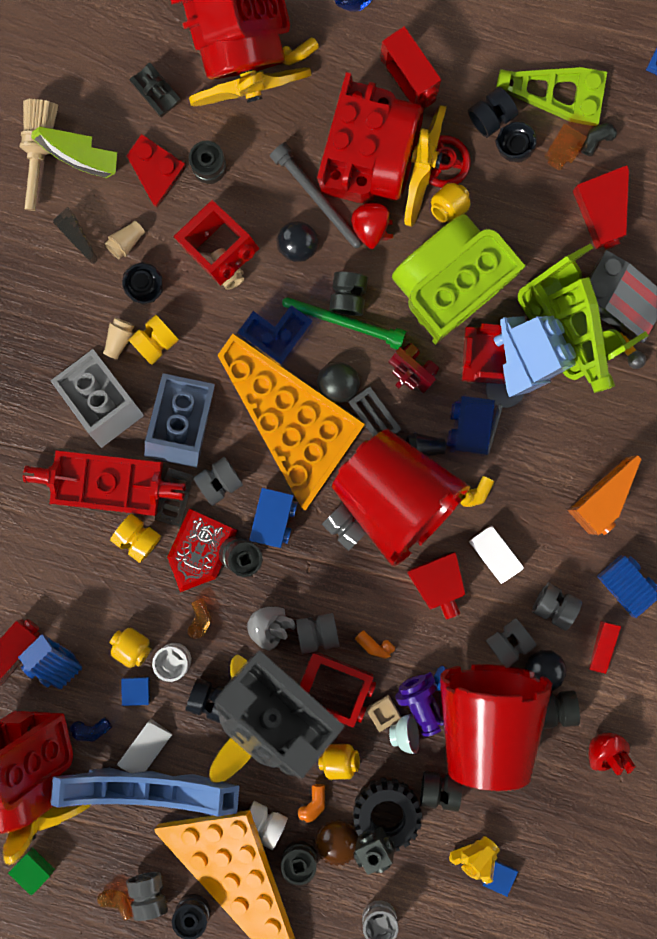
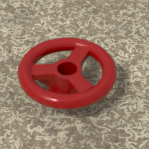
(448, 152)

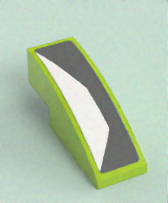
(76, 151)

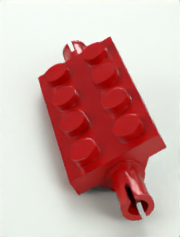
(105, 483)

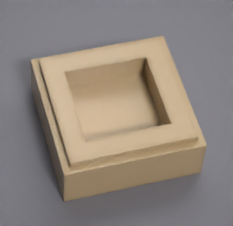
(383, 713)

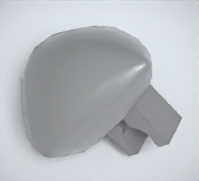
(268, 626)

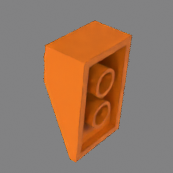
(605, 501)

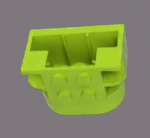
(455, 275)

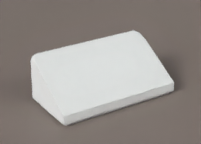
(496, 554)
(145, 748)

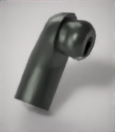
(597, 134)

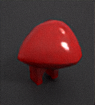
(370, 223)
(609, 752)

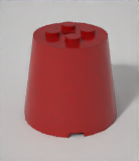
(397, 493)
(493, 724)

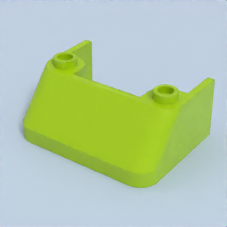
(535, 304)

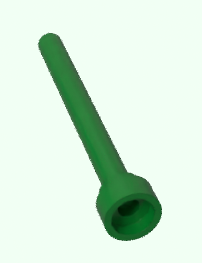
(393, 337)

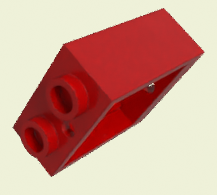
(410, 68)
(202, 227)
(366, 689)

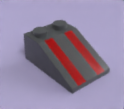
(624, 295)

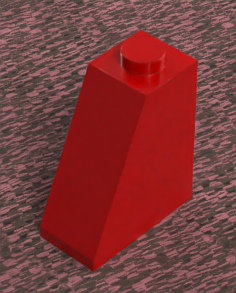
(604, 207)
(13, 644)

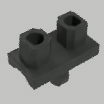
(155, 90)

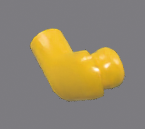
(300, 52)
(478, 495)

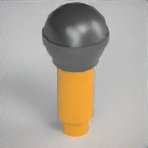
(635, 358)

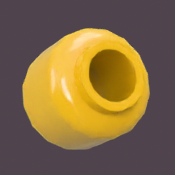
(450, 202)
(130, 647)
(339, 761)

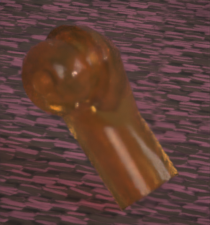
(201, 621)
(116, 899)

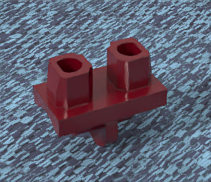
(410, 371)

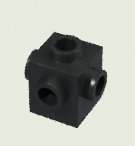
(374, 851)

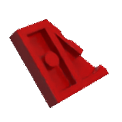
(154, 168)

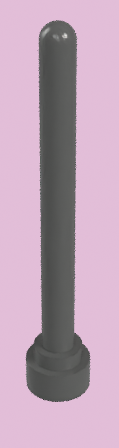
(283, 156)

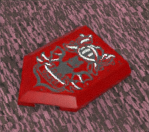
(196, 550)

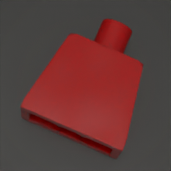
(439, 583)

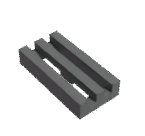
(361, 397)

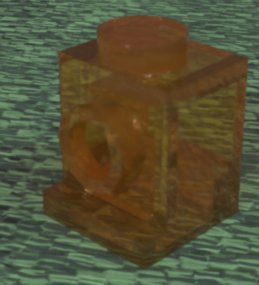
(564, 147)

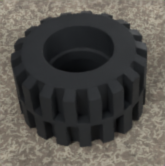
(389, 791)

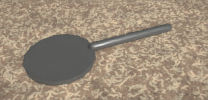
(502, 400)

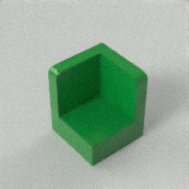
(31, 871)

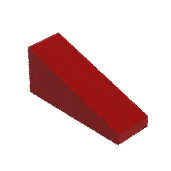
(604, 646)

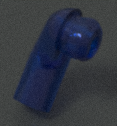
(90, 733)

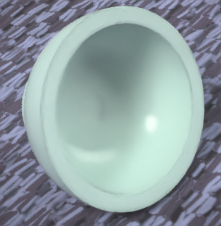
(405, 734)

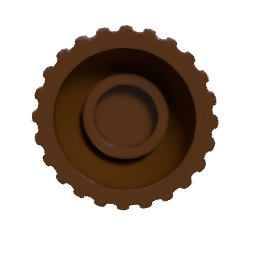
(336, 842)

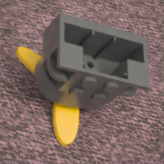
(269, 720)

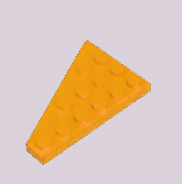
(296, 422)
(233, 868)

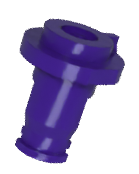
(418, 696)

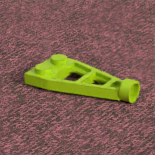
(588, 95)
(570, 301)

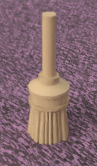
(35, 114)

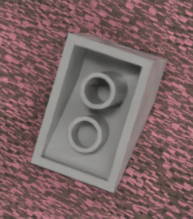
(97, 398)

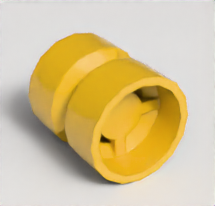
(153, 339)
(135, 538)

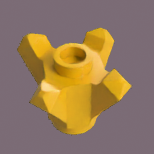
(477, 859)

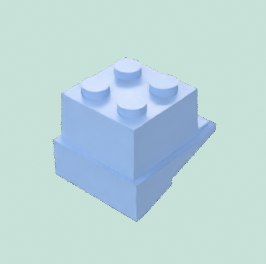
(533, 352)

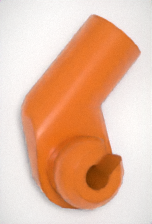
(373, 648)
(315, 807)

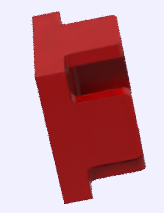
(482, 357)

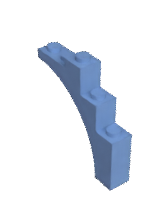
(146, 788)

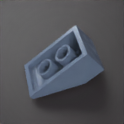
(179, 420)

